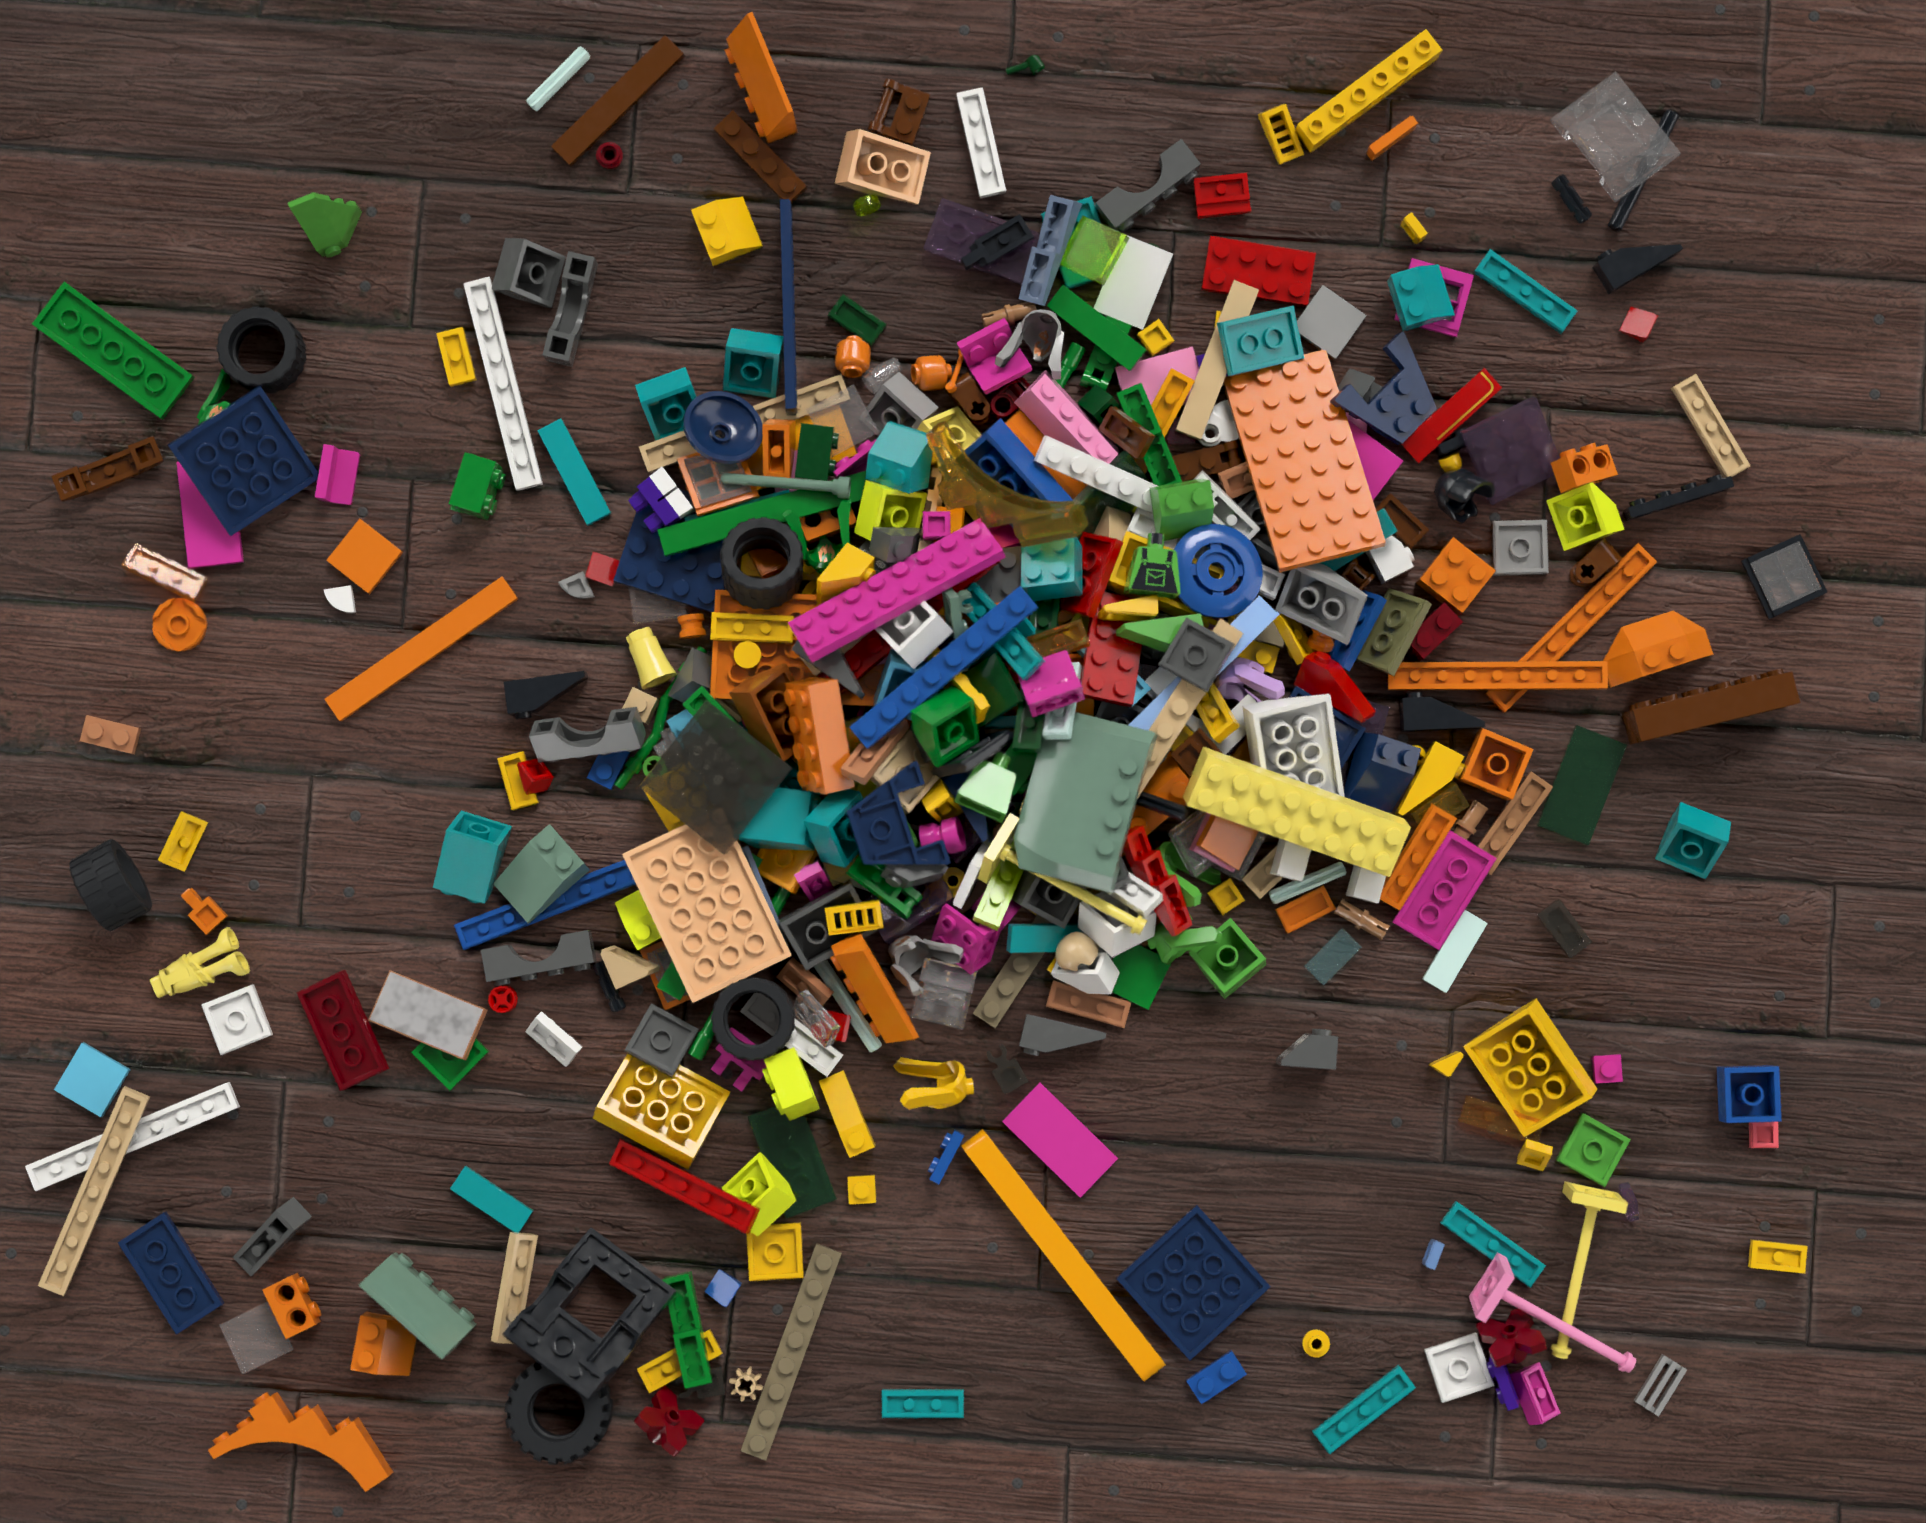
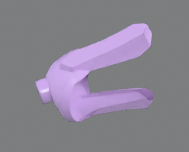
(1247, 672)

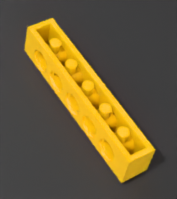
(1368, 91)

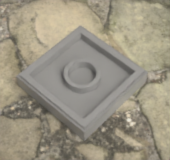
(1329, 322)
(1520, 547)

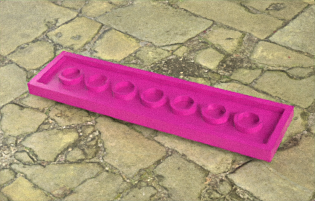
(896, 590)

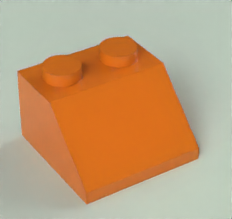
(383, 1346)

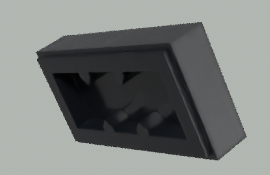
(1452, 445)

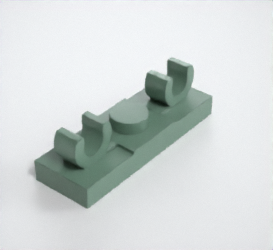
(953, 608)

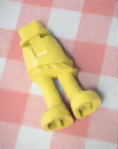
(189, 972)

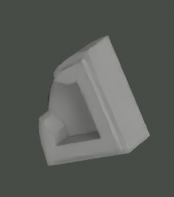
(577, 586)

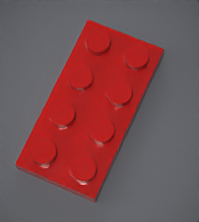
(1277, 272)
(1110, 660)

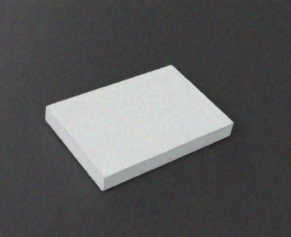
(1134, 283)

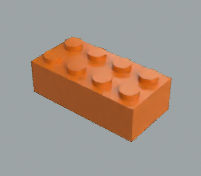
(818, 734)

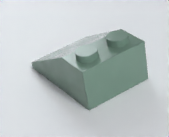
(540, 874)

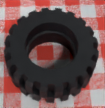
(539, 1441)

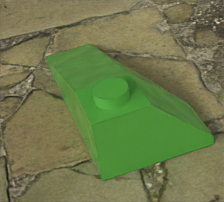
(326, 221)

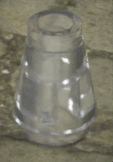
(878, 375)

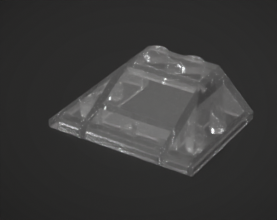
(1616, 136)

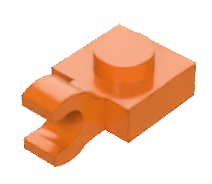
(205, 912)

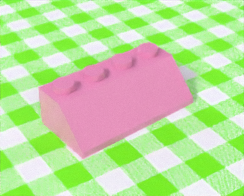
(1063, 419)

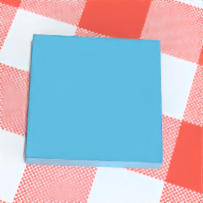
(92, 1079)

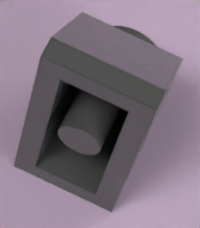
(894, 543)
(912, 874)

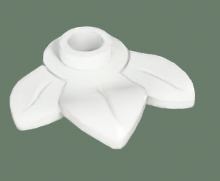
(1222, 424)

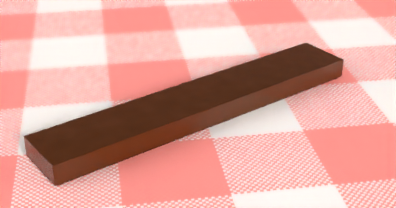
(617, 100)

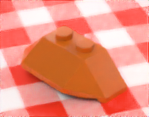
(1655, 647)

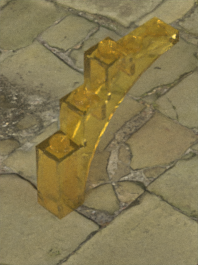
(996, 505)

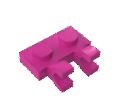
(751, 1068)

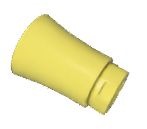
(649, 658)

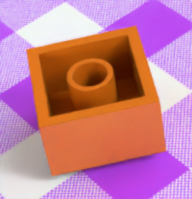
(1455, 576)
(1495, 764)

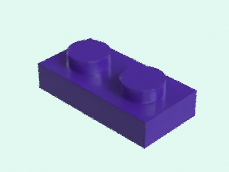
(1506, 1391)

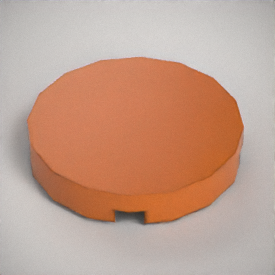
(179, 624)

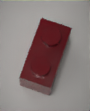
(1434, 631)

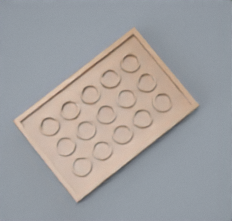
(706, 910)

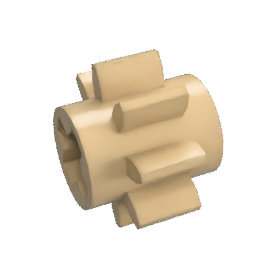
(747, 1376)

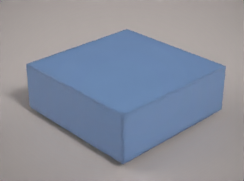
(1432, 1254)

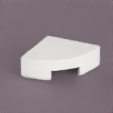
(341, 598)

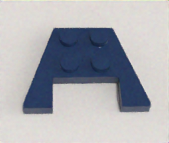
(1400, 404)
(883, 829)

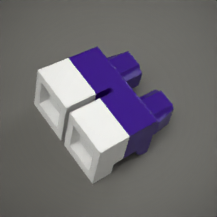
(664, 499)

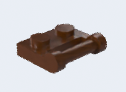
(907, 116)

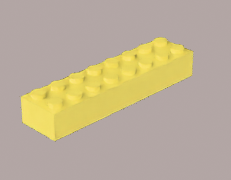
(1296, 812)

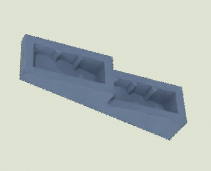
(1047, 256)

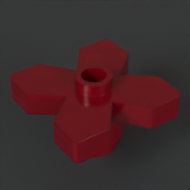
(1511, 1340)
(666, 1423)

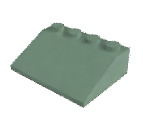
(419, 1304)

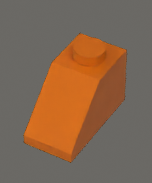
(778, 447)

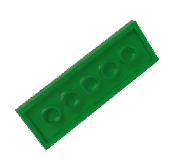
(113, 350)

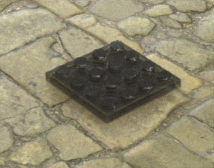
(715, 777)

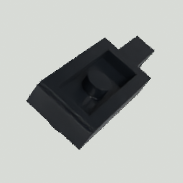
(998, 243)

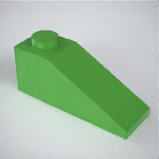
(1157, 632)

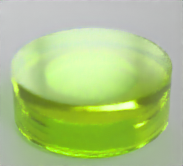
(866, 205)

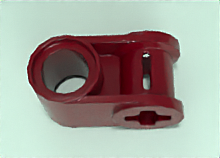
(1009, 395)

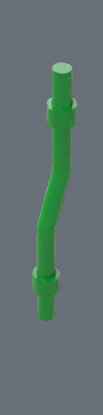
(634, 763)

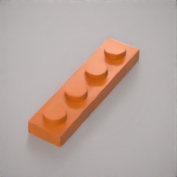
(1416, 856)

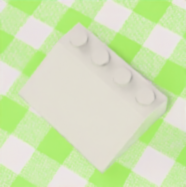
(1295, 739)

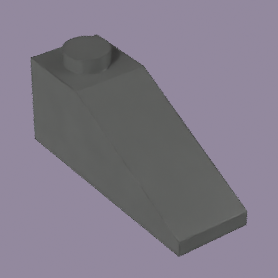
(836, 667)
(1051, 1035)
(272, 1236)

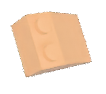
(882, 166)

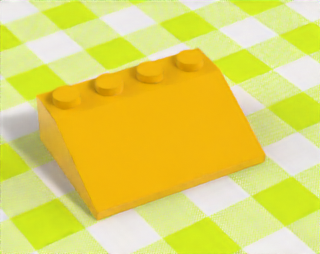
(1530, 1067)
(661, 1111)

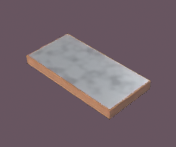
(427, 1015)

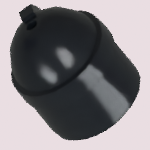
(1455, 493)

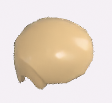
(1075, 950)

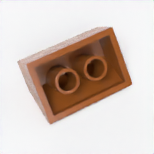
(764, 709)

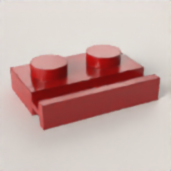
(1222, 195)

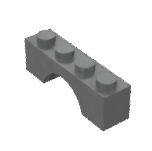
(1121, 207)
(574, 299)
(556, 740)
(505, 963)

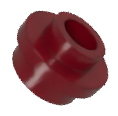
(606, 148)

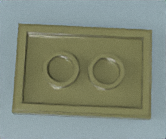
(1393, 631)

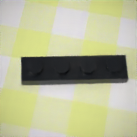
(1688, 493)

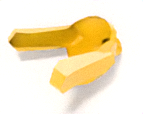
(951, 1083)

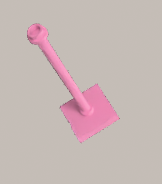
(1493, 1288)

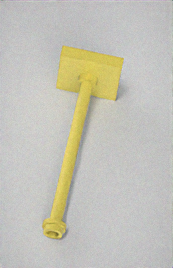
(1001, 850)
(1594, 1200)

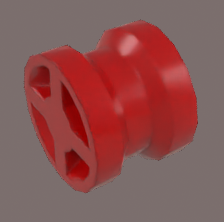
(499, 1002)

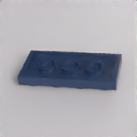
(171, 1272)

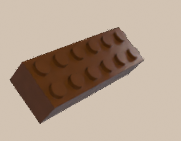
(1718, 705)

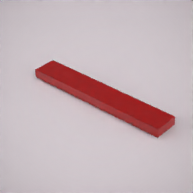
(684, 1186)

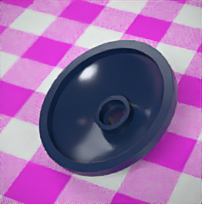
(727, 417)

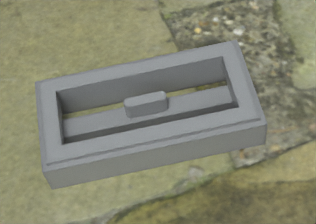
(1669, 1390)

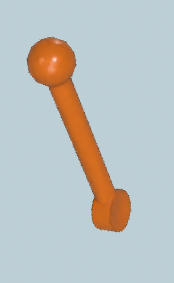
(951, 386)

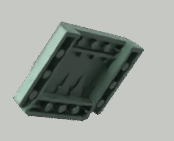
(1083, 802)

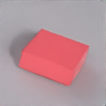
(1763, 1135)

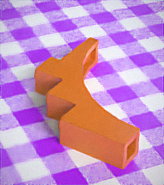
(273, 1422)

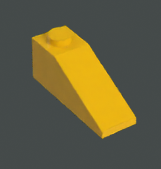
(1435, 772)
(846, 1114)

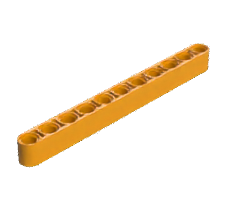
(1063, 1255)

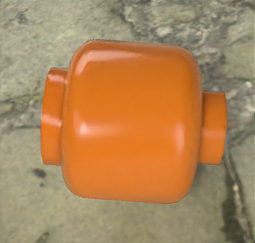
(852, 356)
(930, 373)

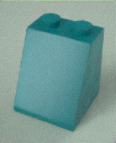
(781, 821)
(471, 857)

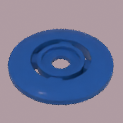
(1236, 556)

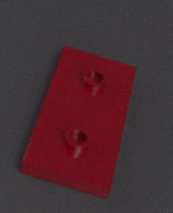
(342, 1030)

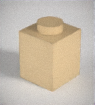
(644, 702)

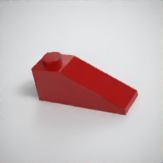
(1325, 676)

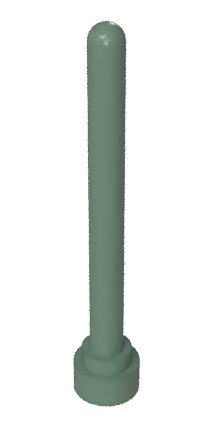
(839, 487)

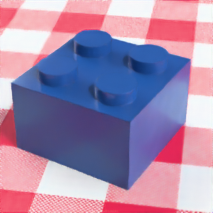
(1749, 1094)

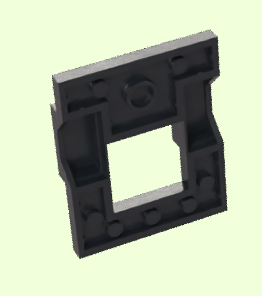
(567, 1345)

